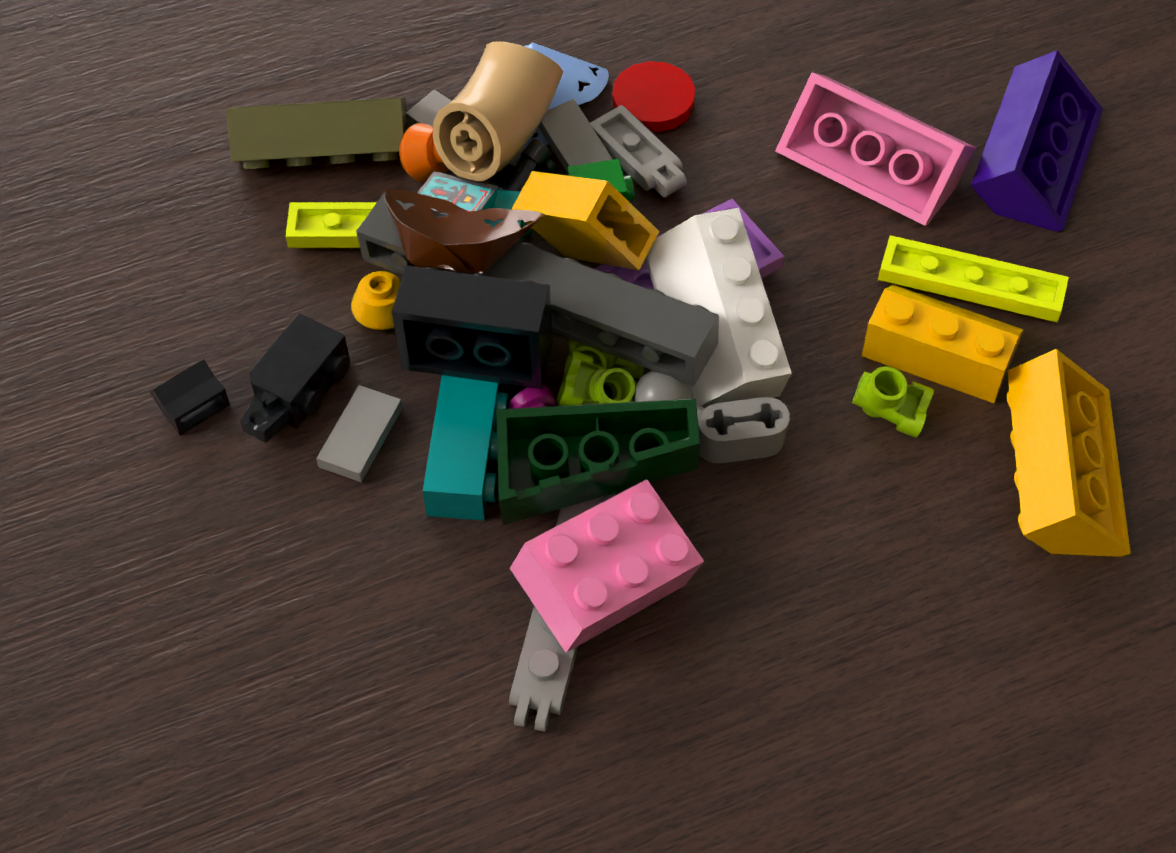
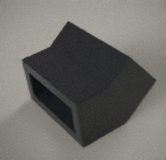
(190, 397)

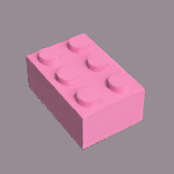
(605, 565)

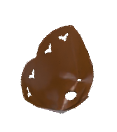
(454, 241)

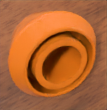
(419, 153)

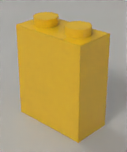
(587, 219)

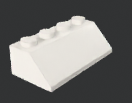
(714, 266)

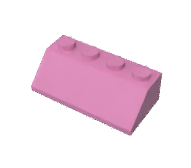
(874, 149)

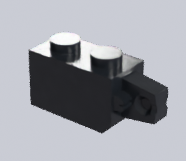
(294, 376)

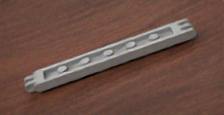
(543, 664)

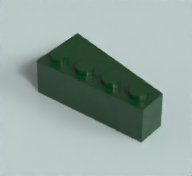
(590, 451)

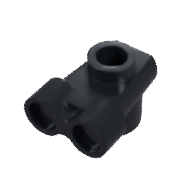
(534, 158)

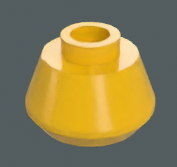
(375, 300)

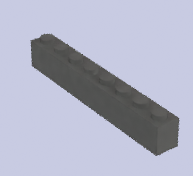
(585, 303)

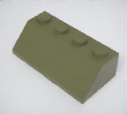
(315, 130)

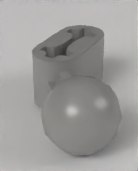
(746, 426)

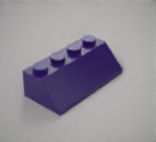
(1038, 144)

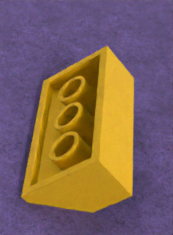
(1066, 459)

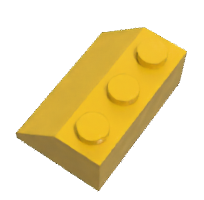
(941, 342)

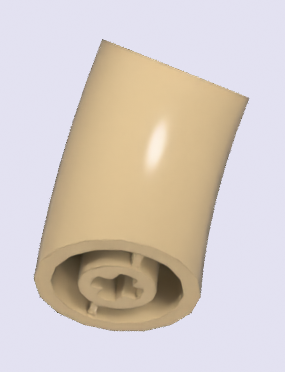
(495, 110)

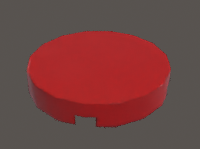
(655, 94)

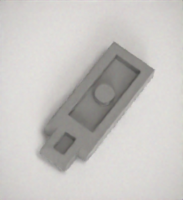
(639, 152)

